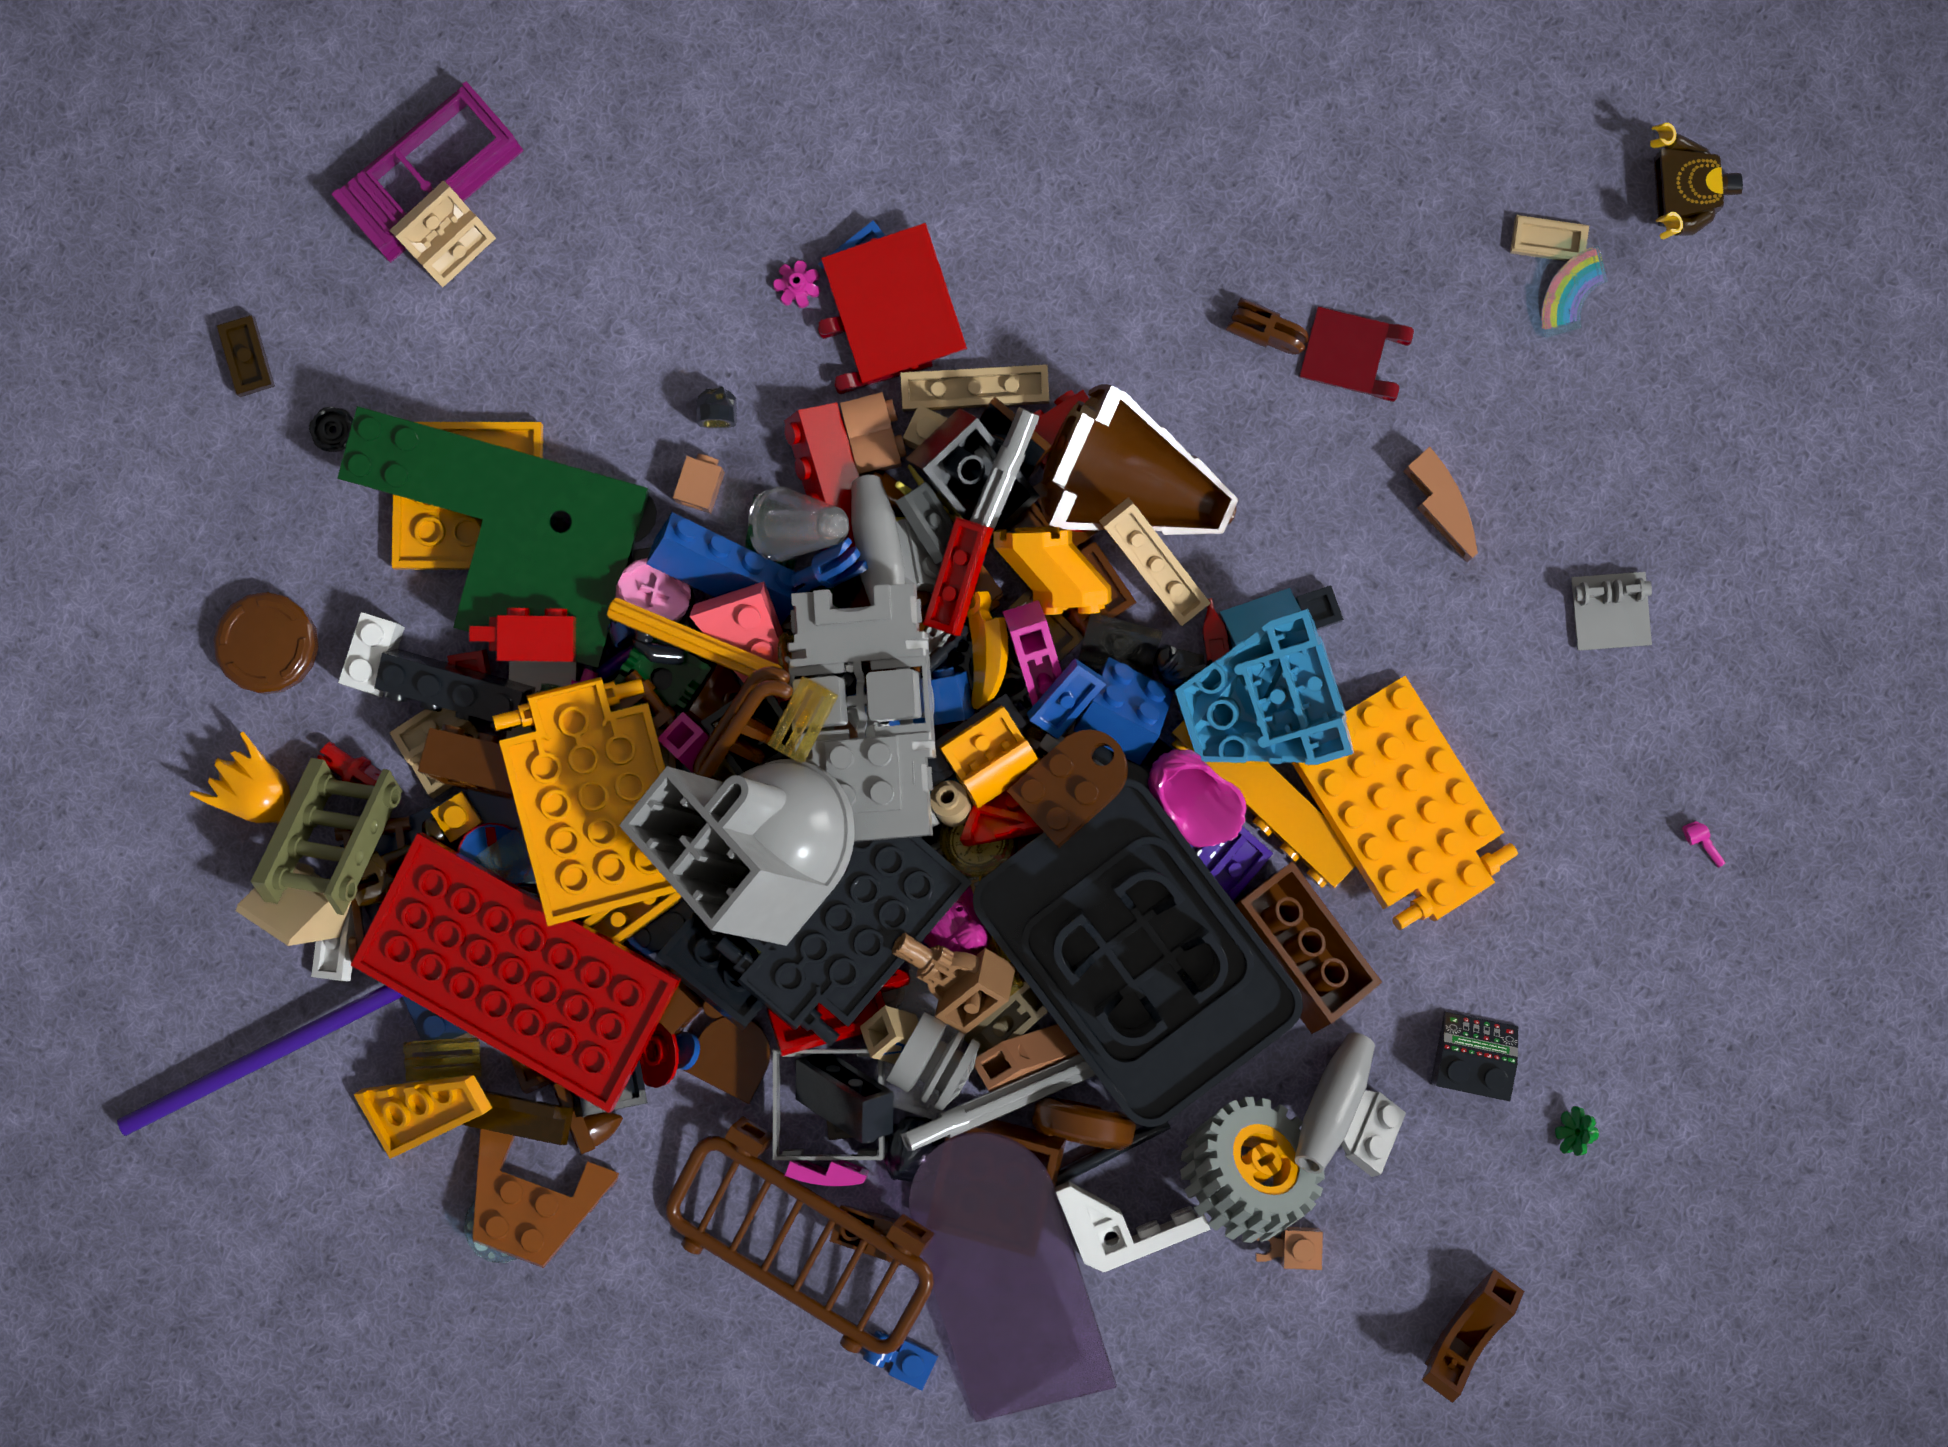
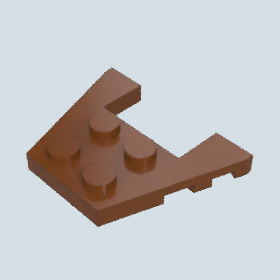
(524, 1216)

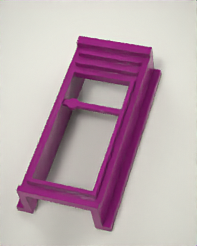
(375, 208)

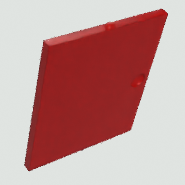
(894, 303)

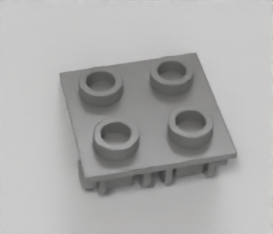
(1611, 610)

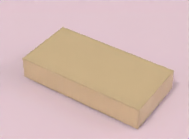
(1548, 238)

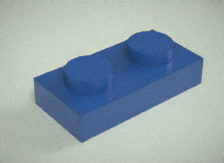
(1066, 698)

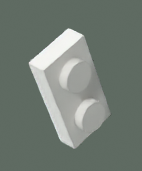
(333, 956)

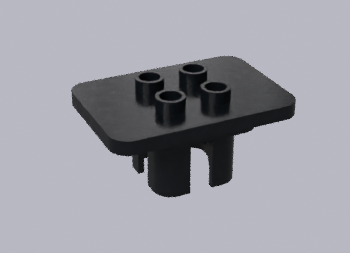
(1139, 956)

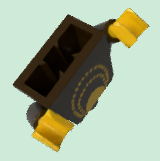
(1688, 183)

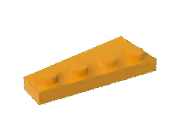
(420, 1110)

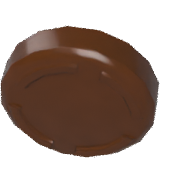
(265, 643)
(1083, 1123)

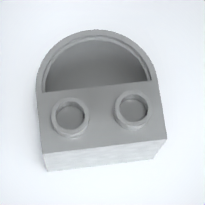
(749, 849)

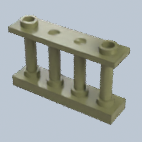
(304, 814)

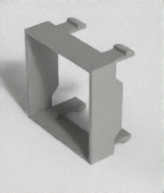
(798, 1154)

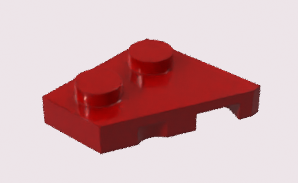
(997, 821)

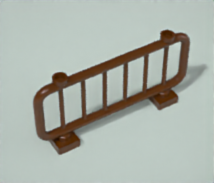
(903, 1242)

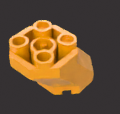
(1053, 569)

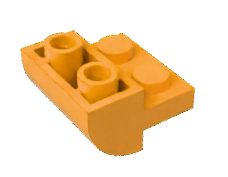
(989, 756)

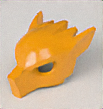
(248, 787)

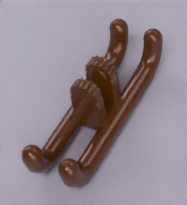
(738, 721)

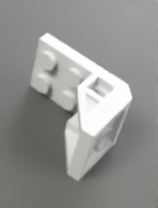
(1094, 1217)

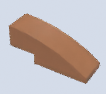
(1444, 502)

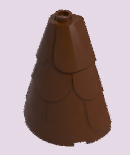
(1119, 452)

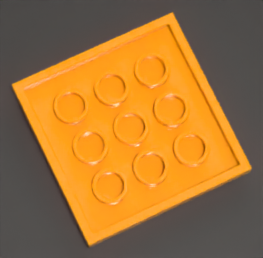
(444, 539)

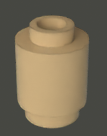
(951, 803)

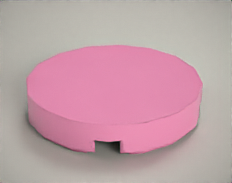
(653, 590)

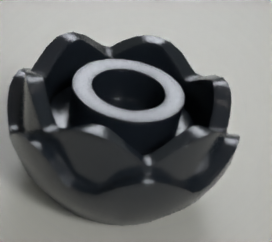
(324, 421)

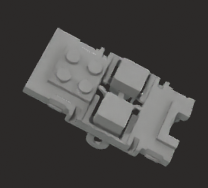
(886, 773)

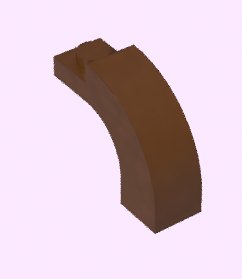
(1469, 1332)

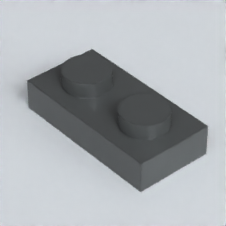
(927, 519)

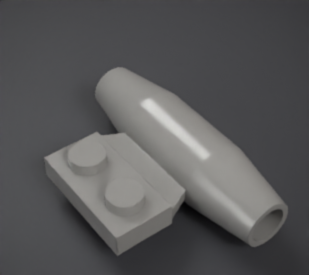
(888, 546)
(1348, 1114)

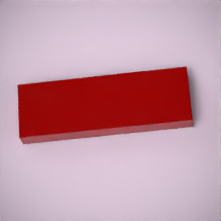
(958, 576)

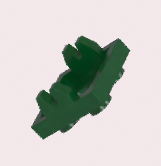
(685, 677)

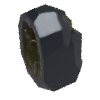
(716, 408)

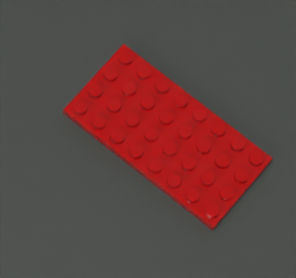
(492, 967)

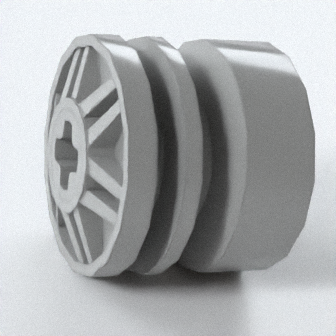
(934, 1062)

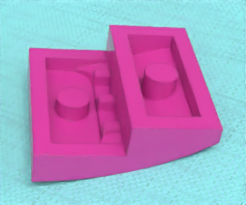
(838, 1174)

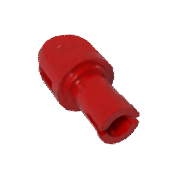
(350, 769)

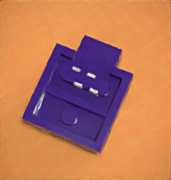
(1235, 861)

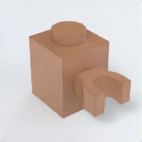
(1296, 1248)

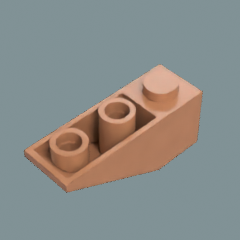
(1023, 1056)

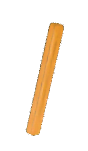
(686, 638)

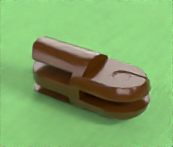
(1266, 328)

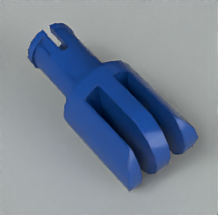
(830, 568)

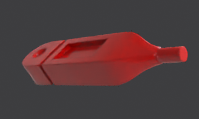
(1214, 634)

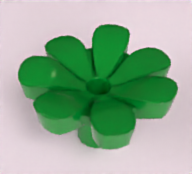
(1577, 1132)

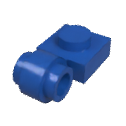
(910, 1363)

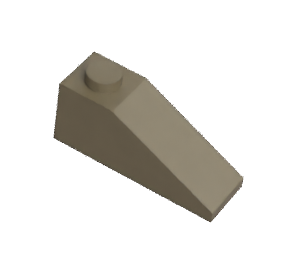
(1009, 1020)

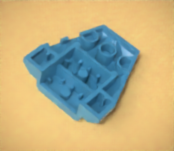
(1268, 700)

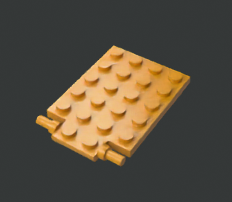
(575, 789)
(1407, 808)

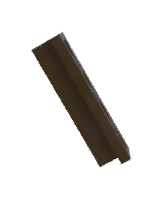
(525, 1118)

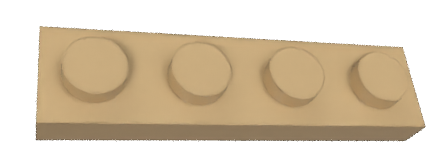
(975, 387)
(1154, 561)

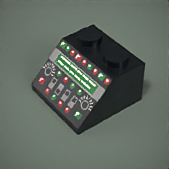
(1476, 1056)

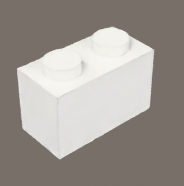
(362, 662)

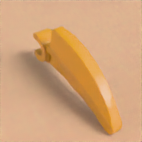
(989, 650)

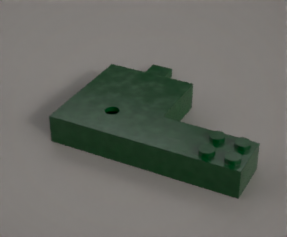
(517, 552)

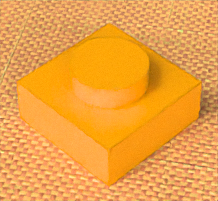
(457, 817)

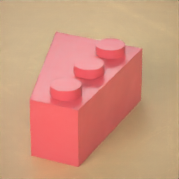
(742, 620)

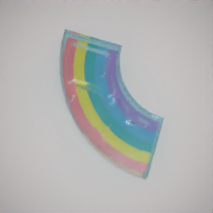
(1569, 291)

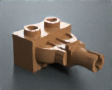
(964, 984)

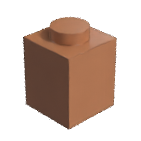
(699, 483)

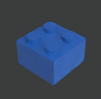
(1127, 709)

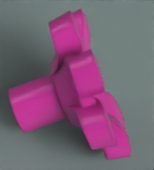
(800, 290)

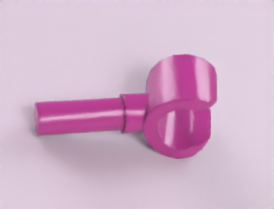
(1698, 832)

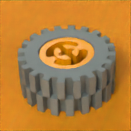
(1232, 1185)

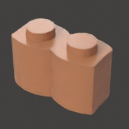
(871, 434)

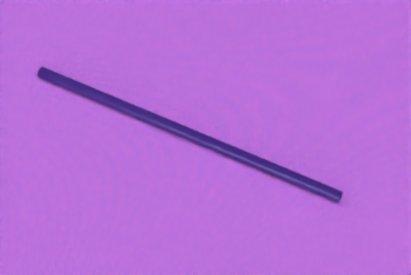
(256, 1059)

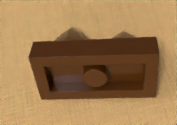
(590, 1129)

